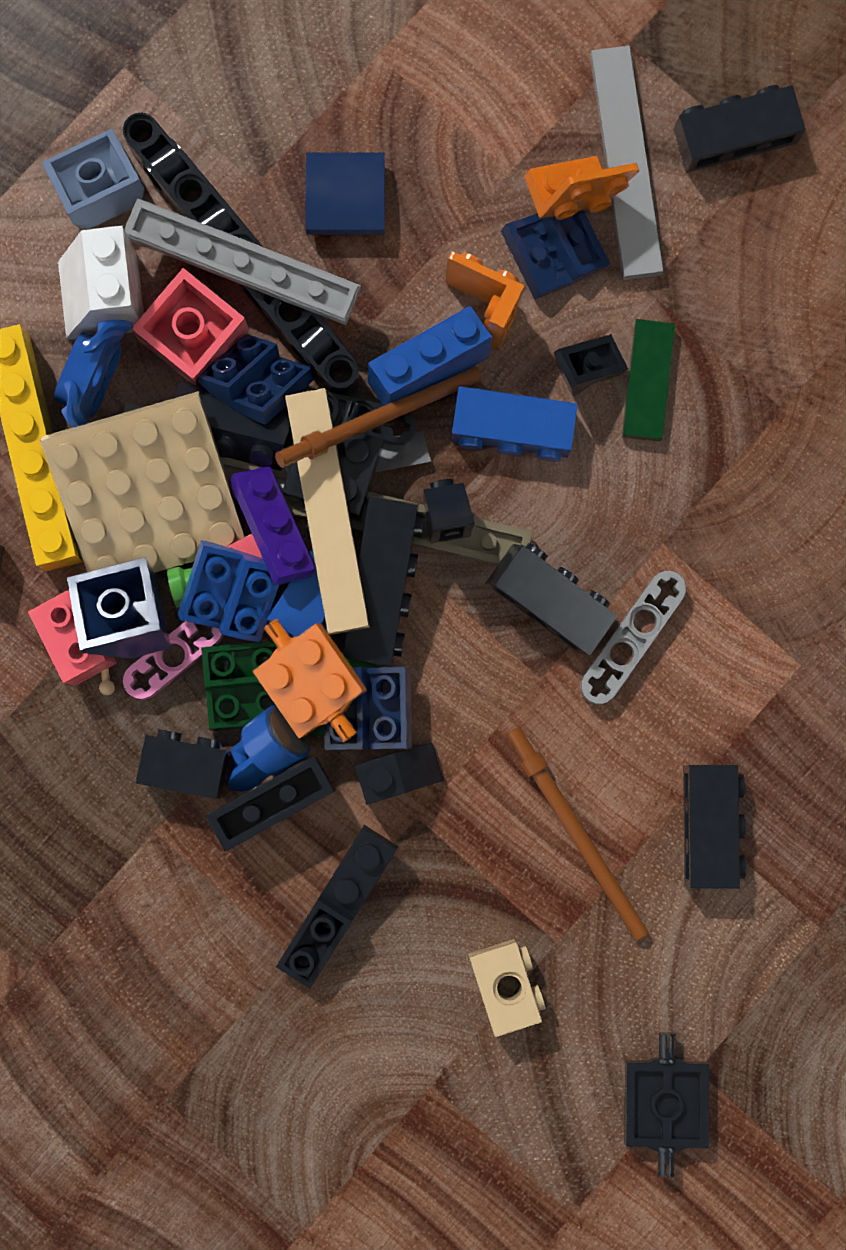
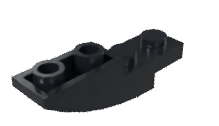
(337, 906)

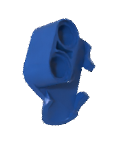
(90, 371)

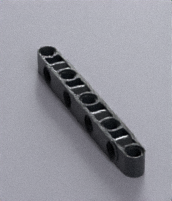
(175, 176)

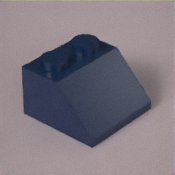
(119, 610)

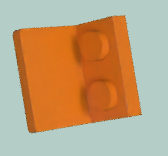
(576, 186)
(497, 289)

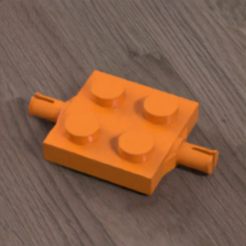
(310, 680)

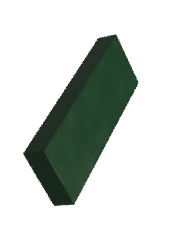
(648, 380)

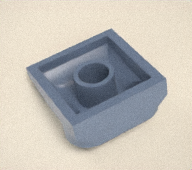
(94, 180)

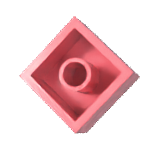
(189, 326)

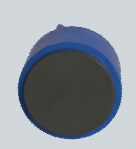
(265, 750)

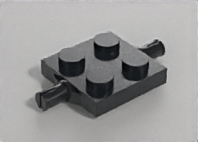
(357, 462)
(666, 1104)

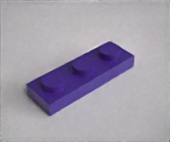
(272, 525)

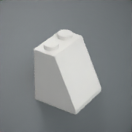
(99, 281)

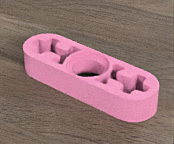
(156, 681)

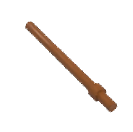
(317, 443)
(534, 766)

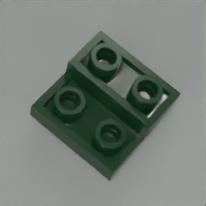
(231, 686)

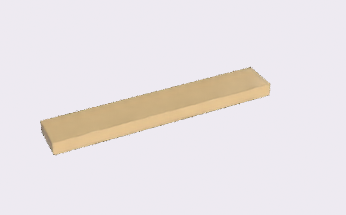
(328, 518)

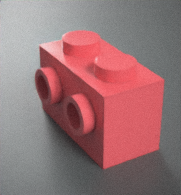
(58, 633)

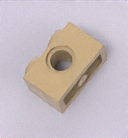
(511, 1012)

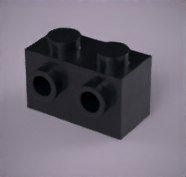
(183, 766)

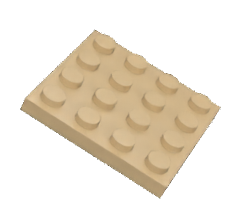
(144, 485)

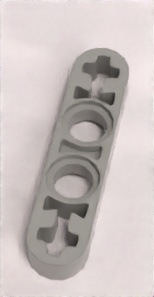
(629, 635)

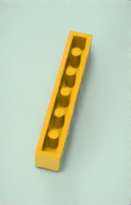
(24, 423)

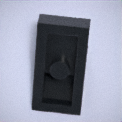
(589, 363)

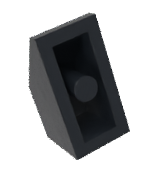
(447, 511)
(399, 773)

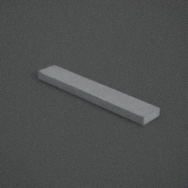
(622, 146)
(242, 261)

